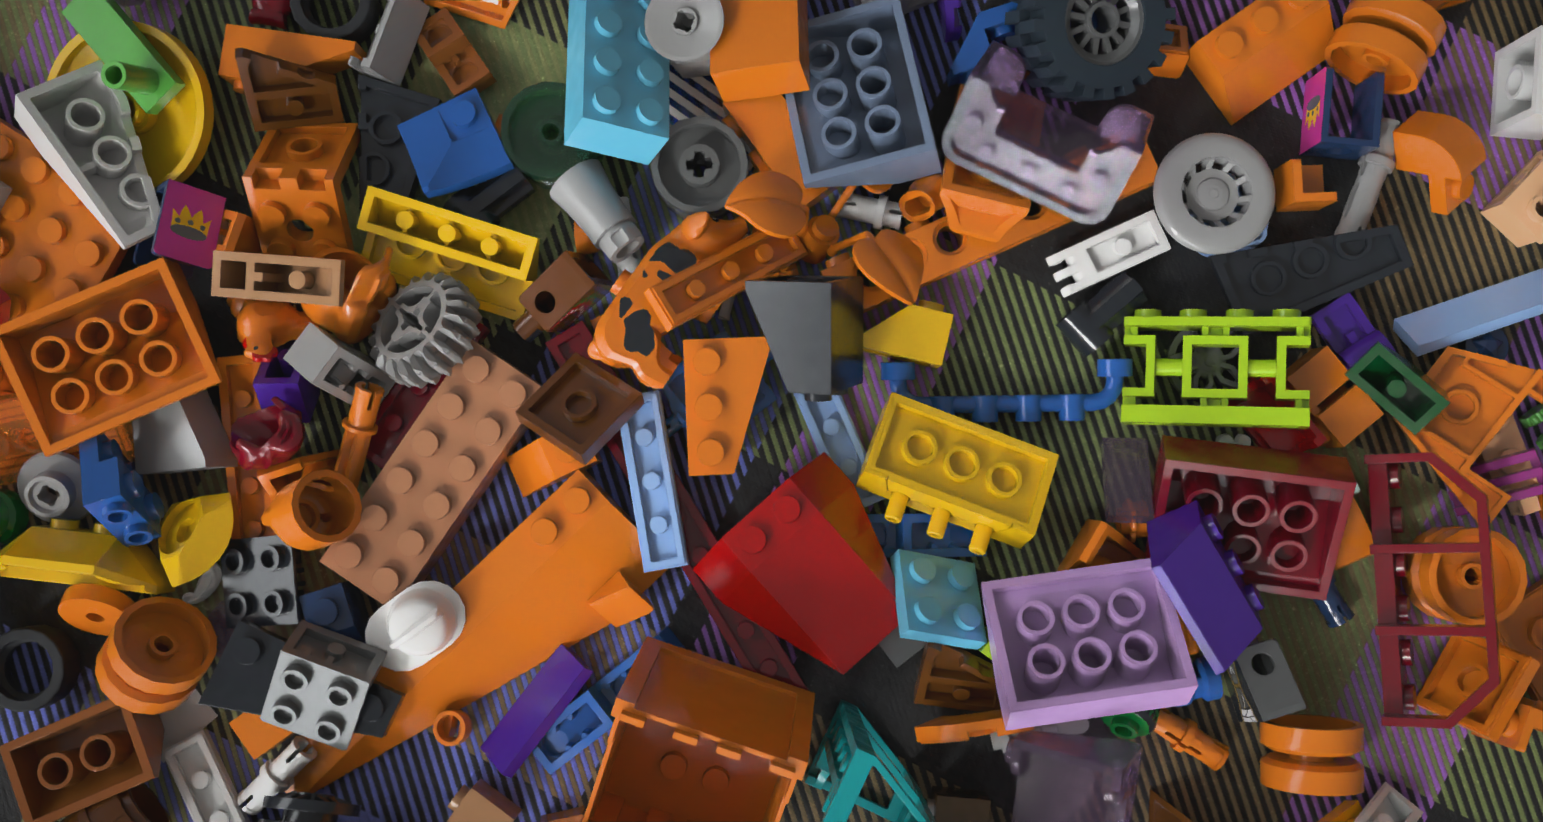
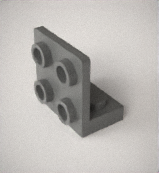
(321, 684)

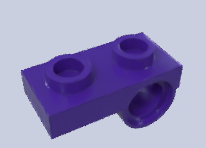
(1346, 329)

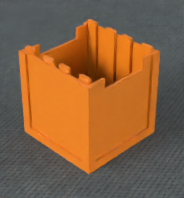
(700, 742)

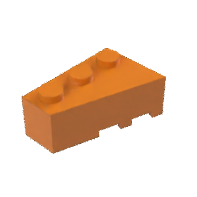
(719, 399)

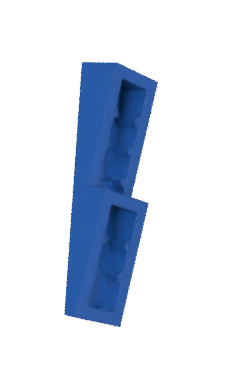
(912, 536)
(588, 714)

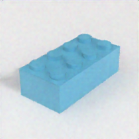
(614, 82)

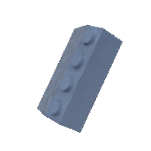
(864, 102)

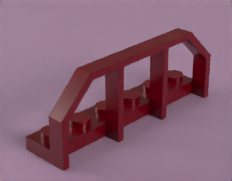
(1394, 608)

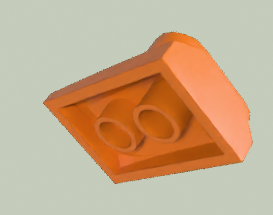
(977, 204)

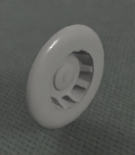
(1214, 193)

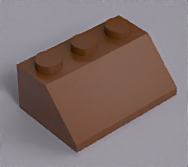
(82, 760)

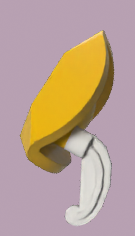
(194, 540)

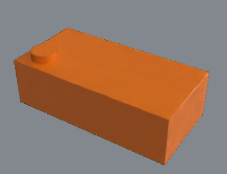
(761, 49)

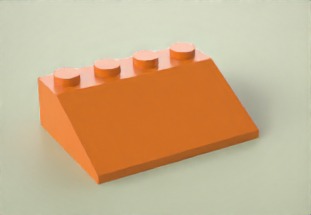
(108, 355)

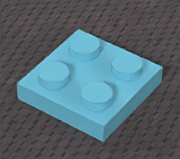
(938, 600)

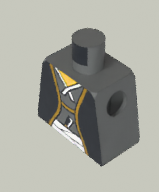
(1265, 690)

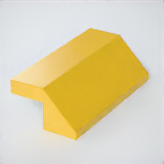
(424, 238)

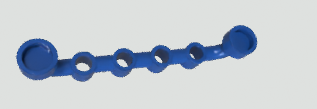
(1026, 407)

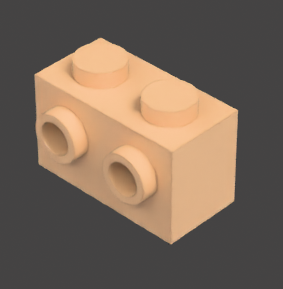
(1519, 205)

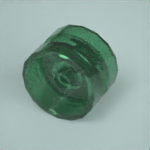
(525, 132)

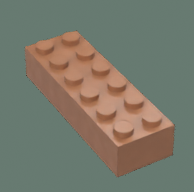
(435, 476)

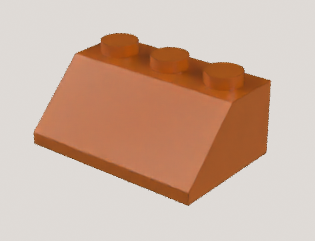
(1260, 52)

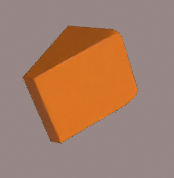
(1176, 53)
(620, 601)

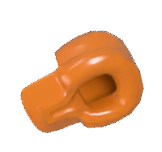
(365, 293)

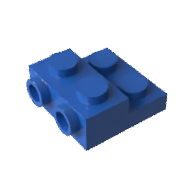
(117, 493)

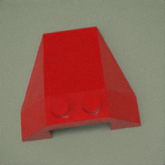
(808, 568)

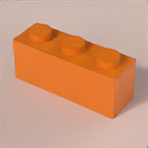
(769, 134)

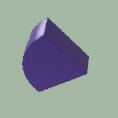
(949, 19)

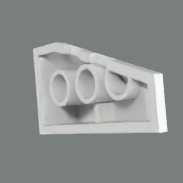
(94, 148)

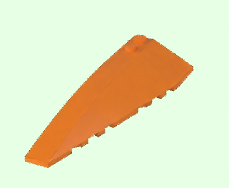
(517, 613)

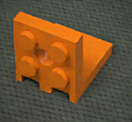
(299, 178)

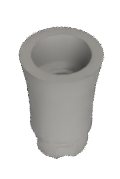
(597, 209)

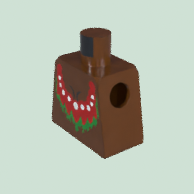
(574, 284)

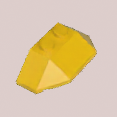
(82, 556)

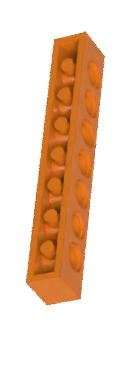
(973, 250)

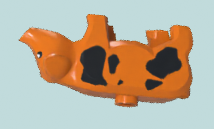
(629, 328)

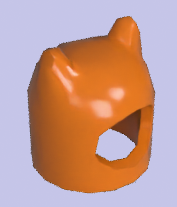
(314, 514)

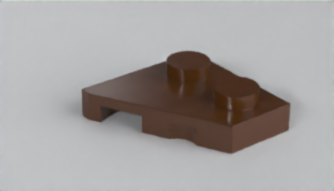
(287, 93)
(955, 680)

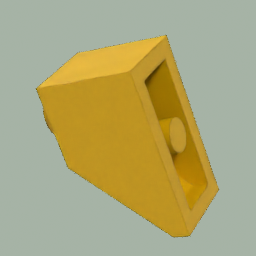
(912, 335)

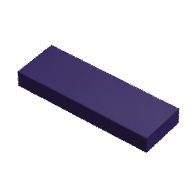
(536, 710)

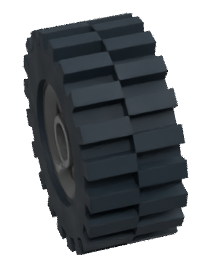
(1096, 61)

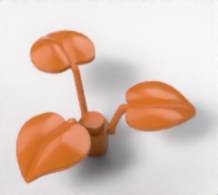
(773, 206)

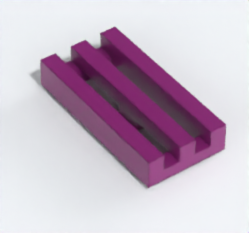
(1504, 461)

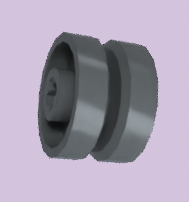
(695, 144)

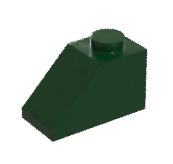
(1398, 387)

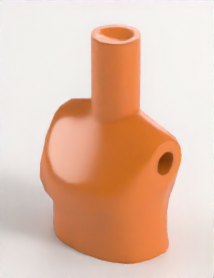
(922, 199)

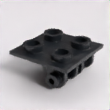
(261, 582)

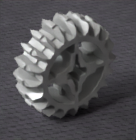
(425, 330)

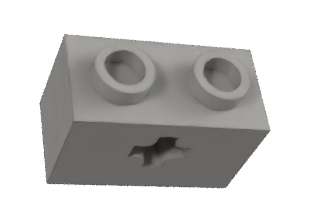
(333, 364)

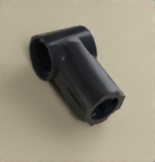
(492, 198)
(1093, 321)

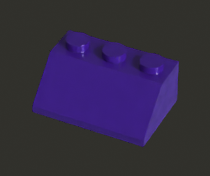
(1205, 583)

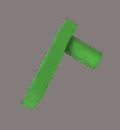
(127, 54)

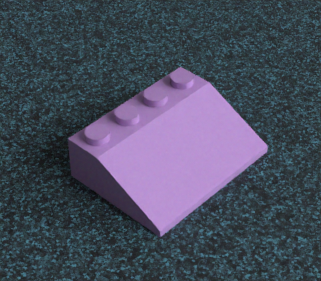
(1085, 644)

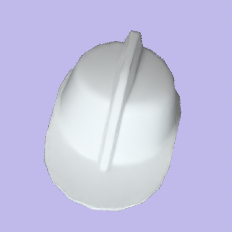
(416, 624)

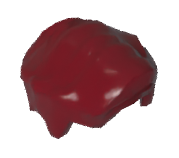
(267, 436)

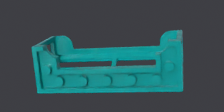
(848, 757)

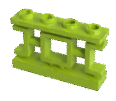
(1214, 402)

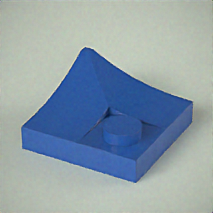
(455, 145)

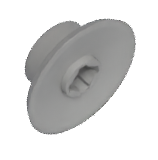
(664, 33)
(56, 472)

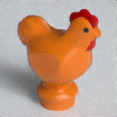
(266, 325)

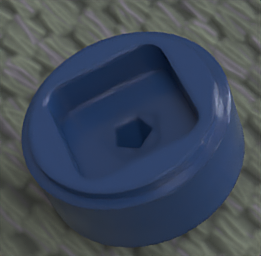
(1489, 344)

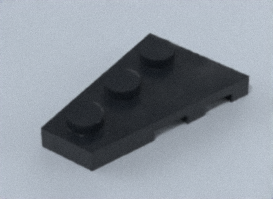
(383, 152)

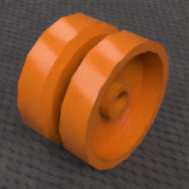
(1388, 39)
(1451, 583)
(155, 655)
(1312, 755)

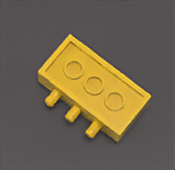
(956, 474)

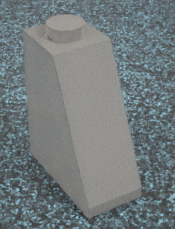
(182, 438)

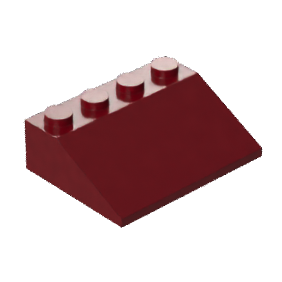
(1274, 507)

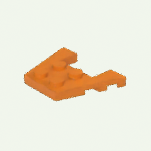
(1481, 399)

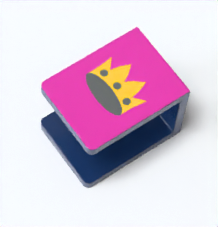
(1365, 118)
(184, 229)

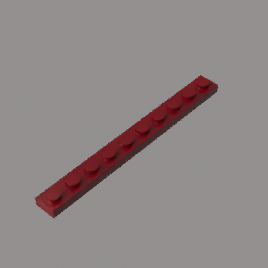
(751, 643)

